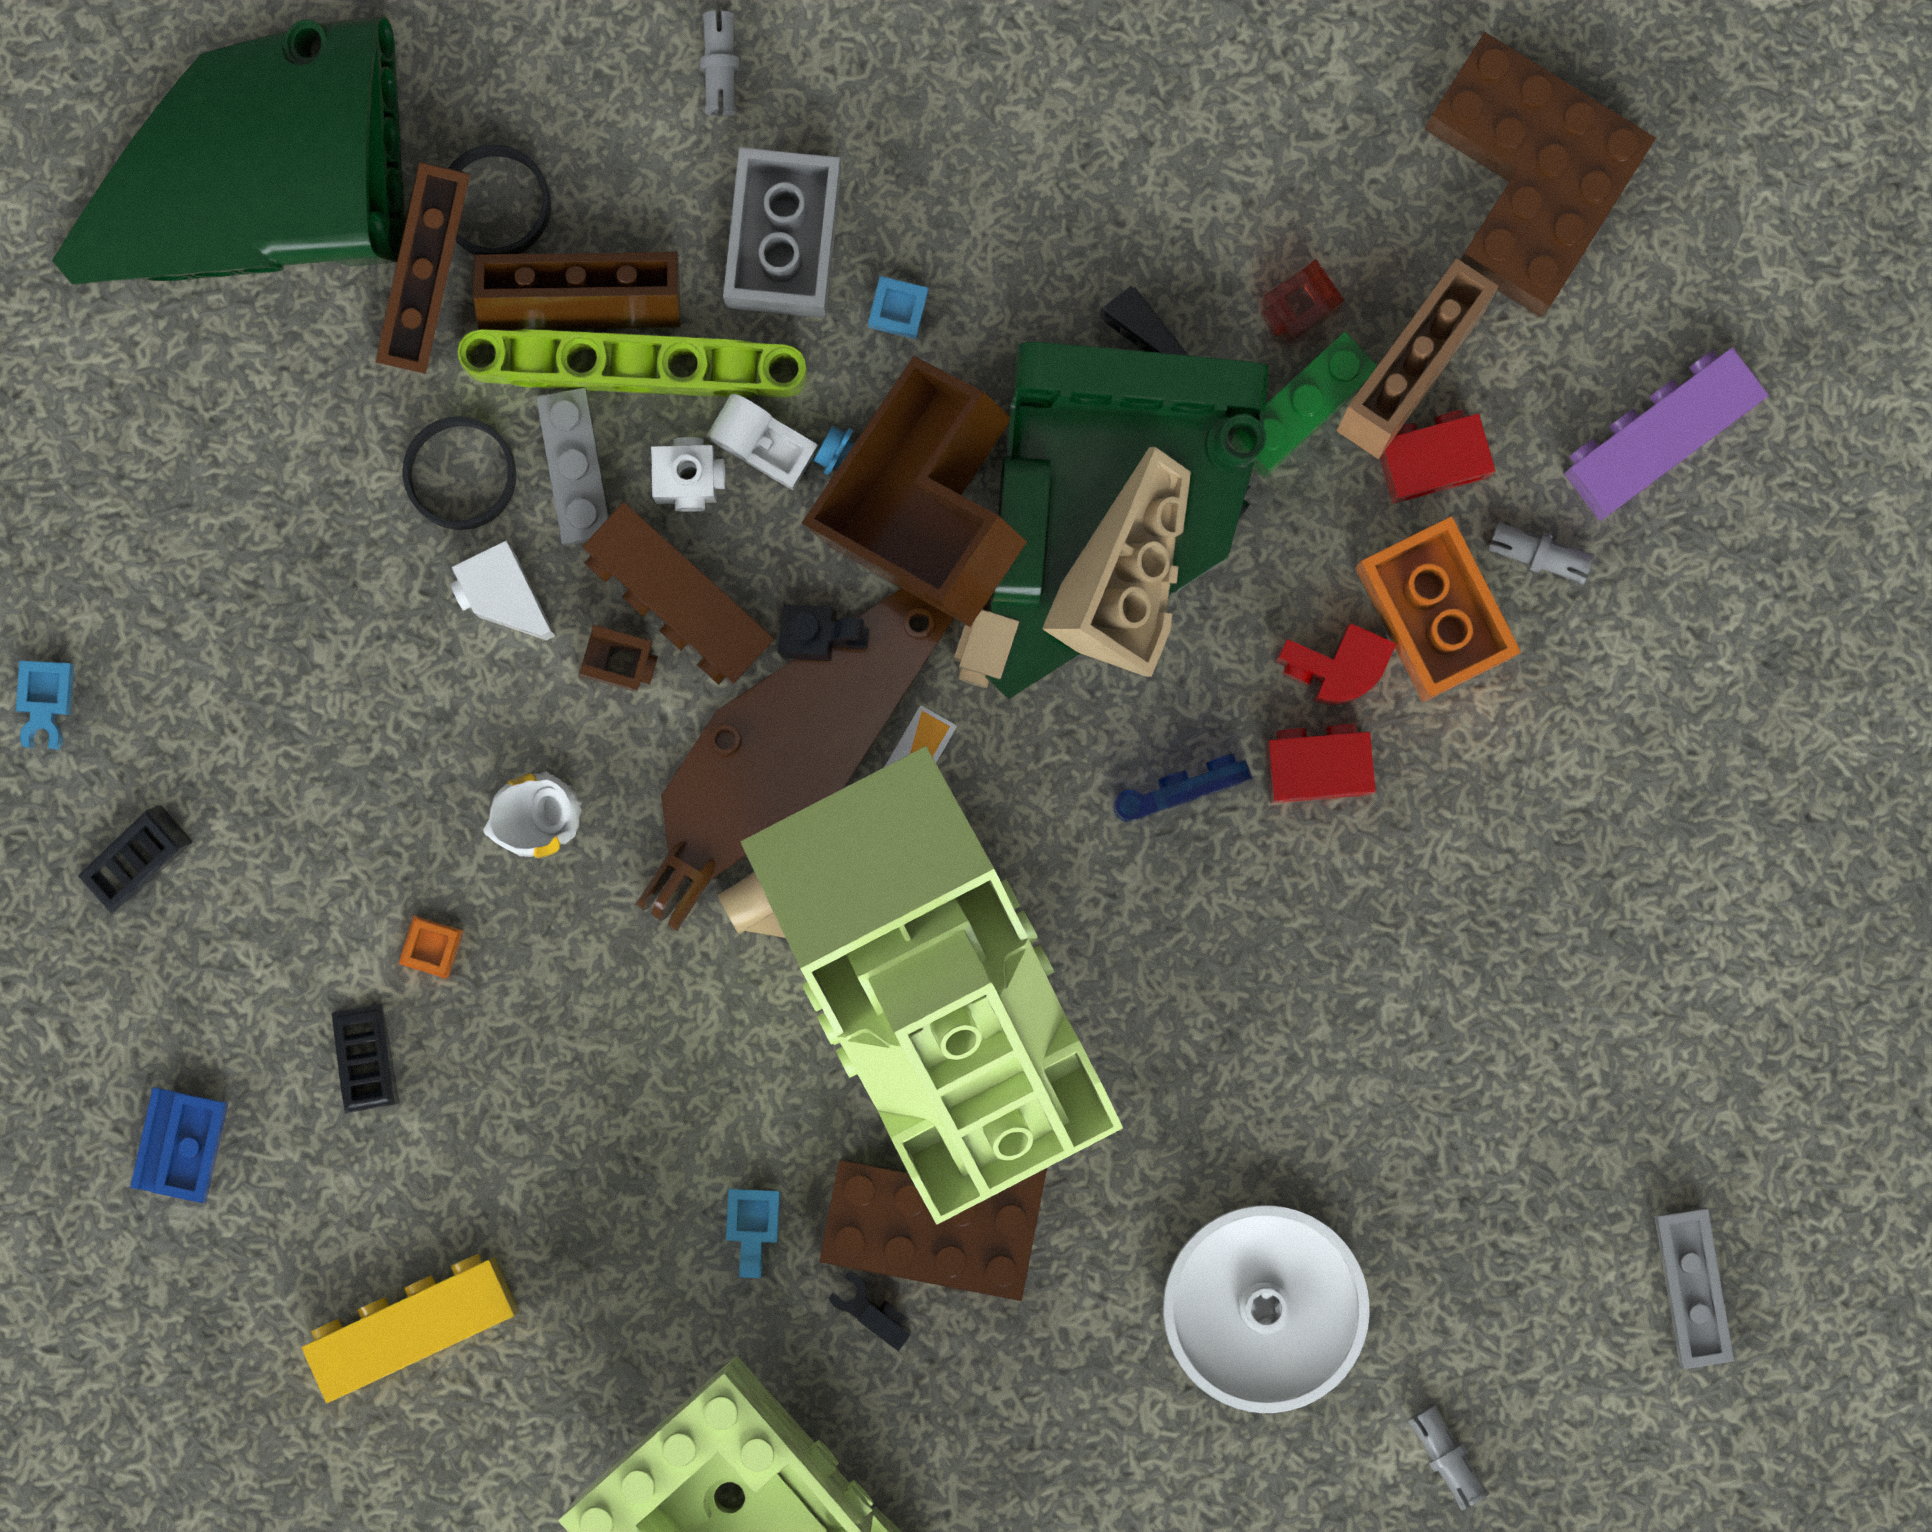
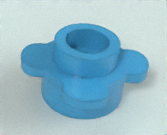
(834, 449)

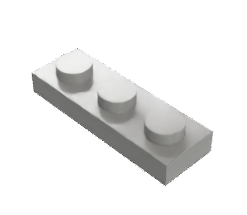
(573, 464)
(1694, 1288)

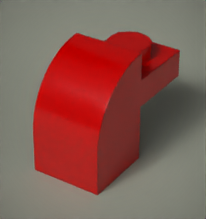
(1351, 671)

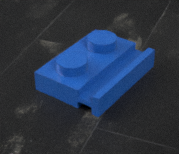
(179, 1145)

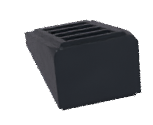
(1139, 323)
(164, 828)
(386, 1073)

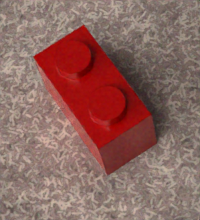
(1437, 457)
(1319, 765)

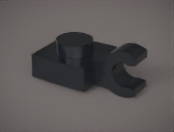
(813, 632)
(883, 1321)

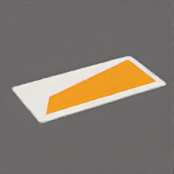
(924, 730)

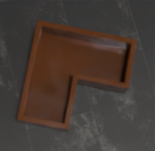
(1562, 165)
(901, 496)
(886, 1229)

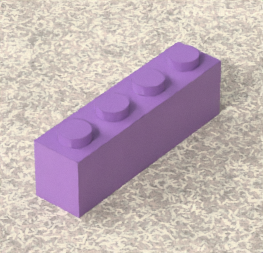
(1665, 433)

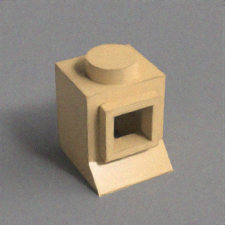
(985, 648)

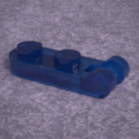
(1181, 789)

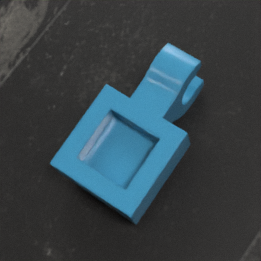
(752, 1220)

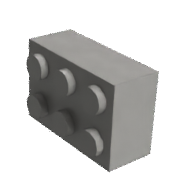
(782, 232)

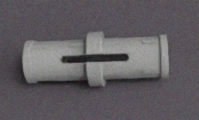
(719, 63)
(1541, 552)
(1448, 1457)

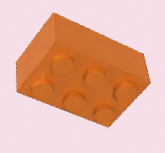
(1437, 609)

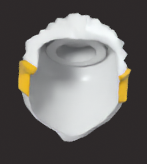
(534, 815)

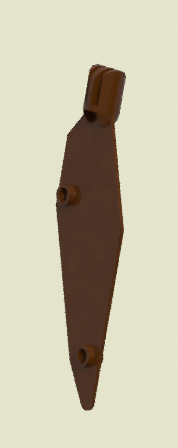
(785, 748)

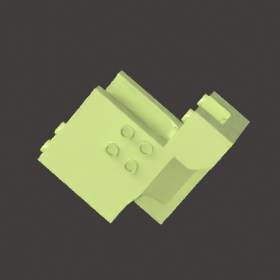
(931, 984)
(722, 1436)

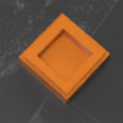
(431, 947)

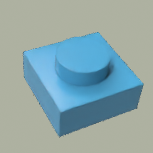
(898, 307)

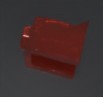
(1321, 289)

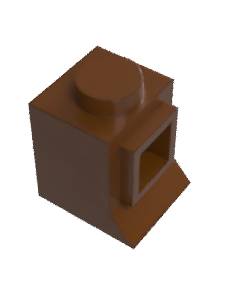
(597, 652)

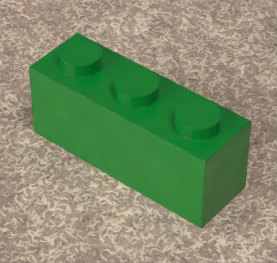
(1309, 402)

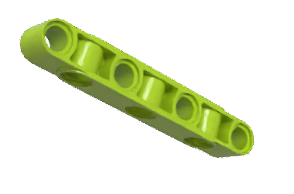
(632, 363)

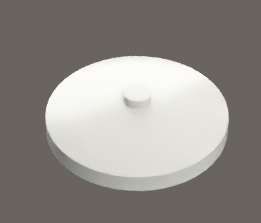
(1266, 1308)

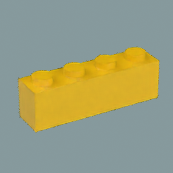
(410, 1329)

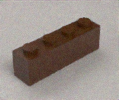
(422, 267)
(577, 290)
(677, 593)

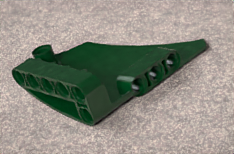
(256, 165)
(1073, 444)

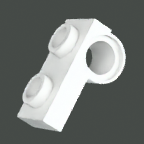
(762, 441)

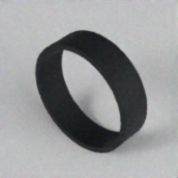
(504, 151)
(428, 432)

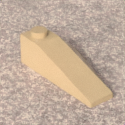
(1121, 581)

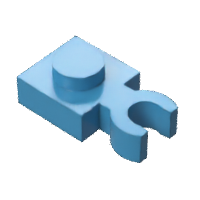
(44, 692)

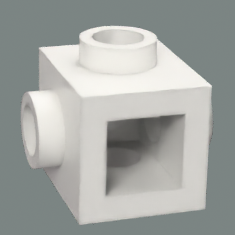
(671, 463)

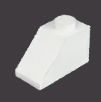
(500, 591)

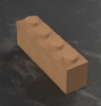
(1417, 358)

